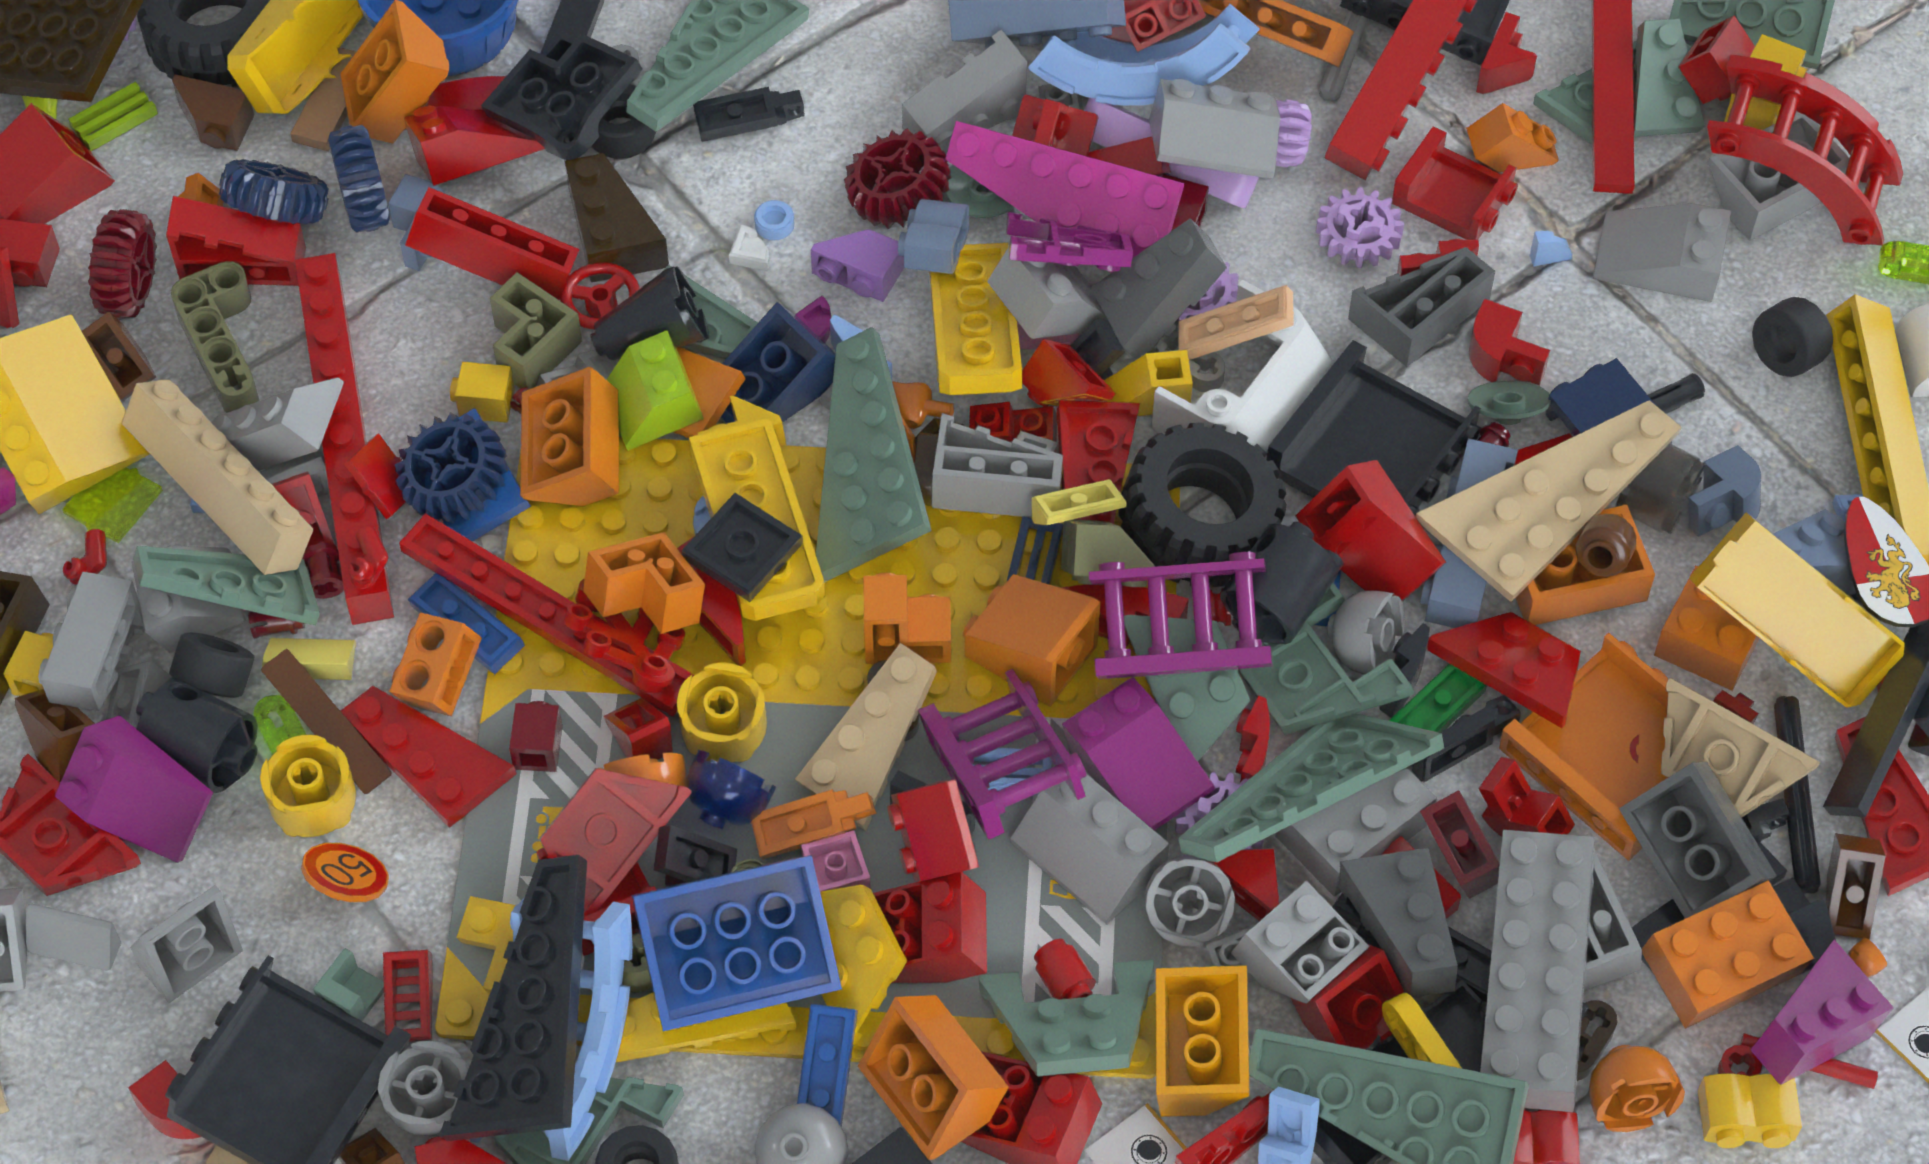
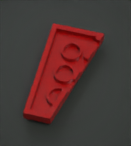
(1095, 444)
(428, 757)
(1896, 818)

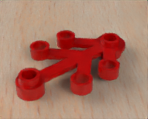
(649, 670)

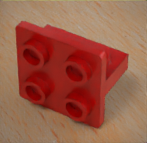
(1055, 125)

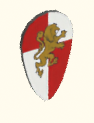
(1885, 566)

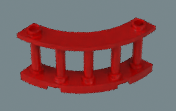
(1871, 156)

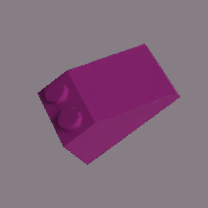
(1137, 754)
(133, 789)

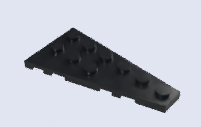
(529, 1025)

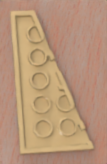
(1535, 509)

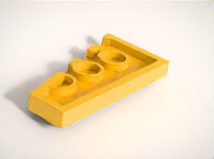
(645, 1036)

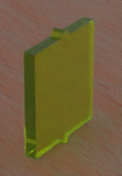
(114, 503)

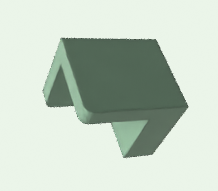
(349, 986)

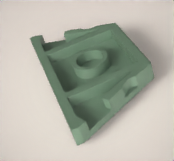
(1195, 703)

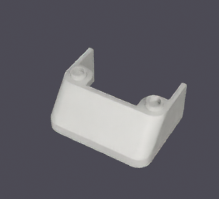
(1270, 397)

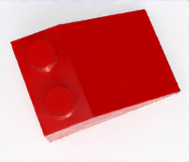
(462, 141)

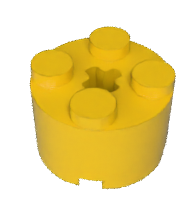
(700, 709)
(308, 786)

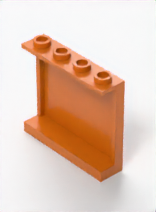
(1590, 756)

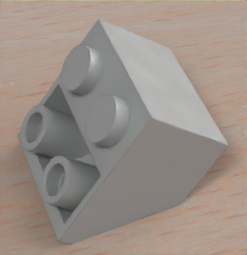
(1299, 946)

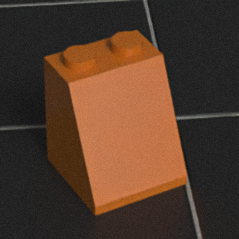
(1035, 632)

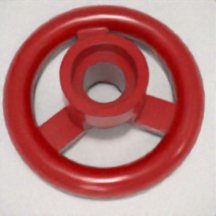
(601, 297)

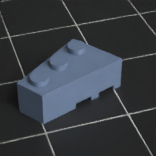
(1821, 544)

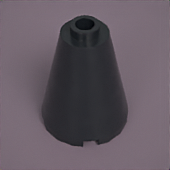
(654, 308)

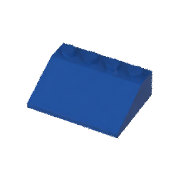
(736, 942)

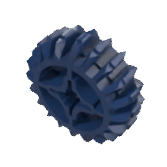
(359, 178)
(273, 191)
(456, 481)

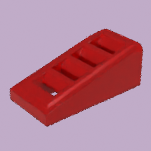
(407, 960)

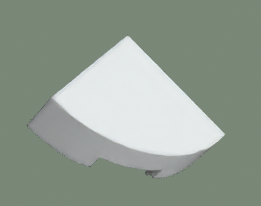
(749, 250)

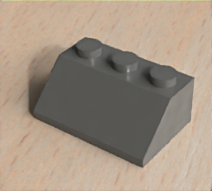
(1696, 839)

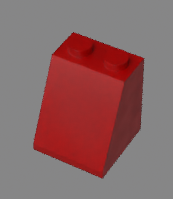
(45, 169)

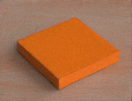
(712, 386)

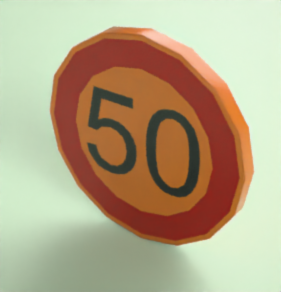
(344, 872)

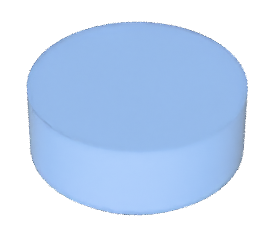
(774, 220)

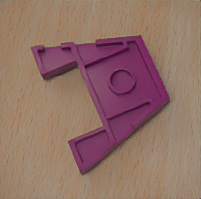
(1067, 245)

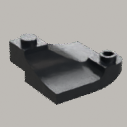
(562, 93)

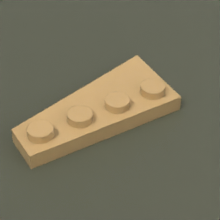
(872, 731)

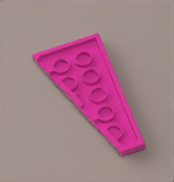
(1067, 185)

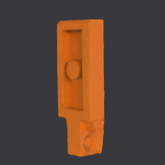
(809, 820)

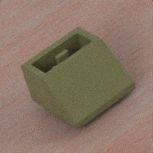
(1098, 542)

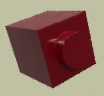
(536, 736)

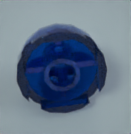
(726, 792)

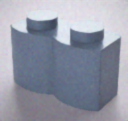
(934, 236)

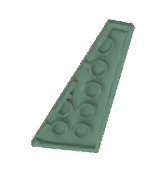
(1307, 777)
(1398, 1103)

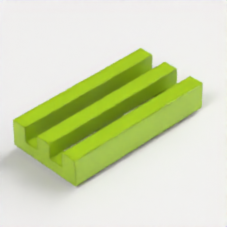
(109, 112)

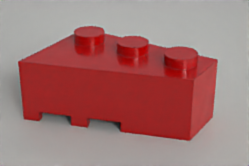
(214, 234)

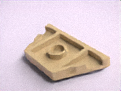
(1741, 755)

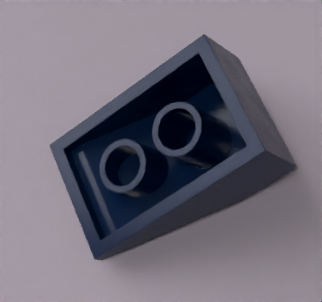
(781, 365)

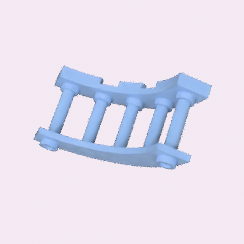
(1121, 76)
(606, 1021)

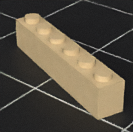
(217, 476)

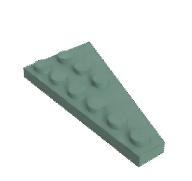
(708, 48)
(869, 473)

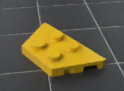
(863, 950)

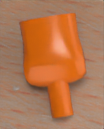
(917, 403)

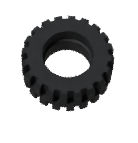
(190, 48)
(1209, 461)

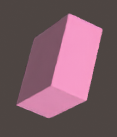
(838, 861)

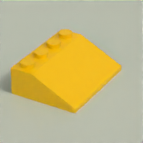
(59, 414)

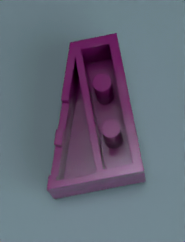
(1822, 1018)

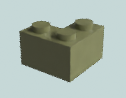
(536, 330)

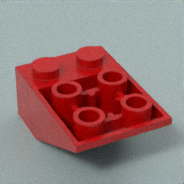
(1372, 531)
(938, 928)
(1038, 1116)

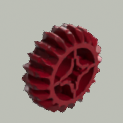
(894, 167)
(122, 263)

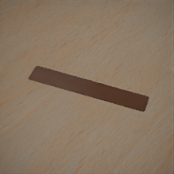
(325, 719)

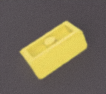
(1076, 503)
(320, 657)

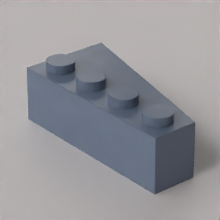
(1032, 19)
(1457, 589)

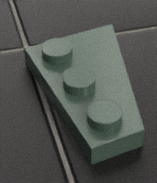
(1662, 94)
(725, 323)

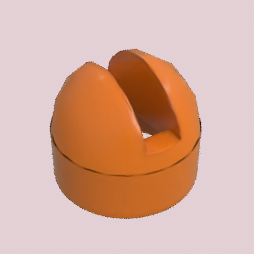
(1868, 957)

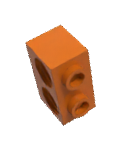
(442, 666)

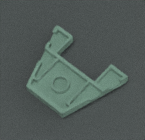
(1311, 686)
(1074, 1032)
(645, 1100)

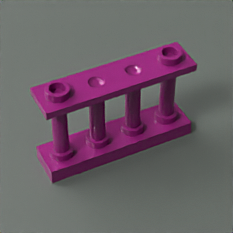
(1161, 656)
(975, 780)

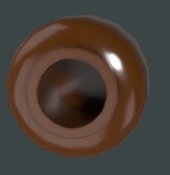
(1606, 545)

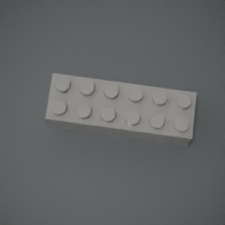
(1539, 964)

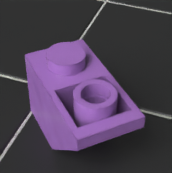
(860, 262)

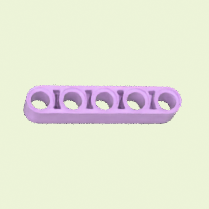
(1122, 126)

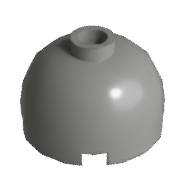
(1366, 629)
(1189, 900)
(421, 1086)
(801, 1136)

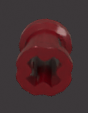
(323, 570)

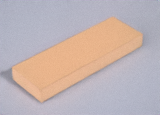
(1236, 322)

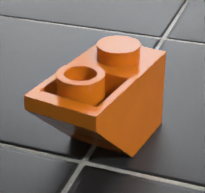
(1512, 139)

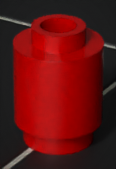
(1063, 971)

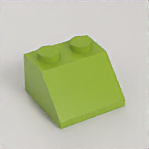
(653, 391)

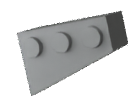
(977, 94)
(989, 473)
(91, 640)
(1611, 941)

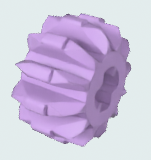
(1293, 132)

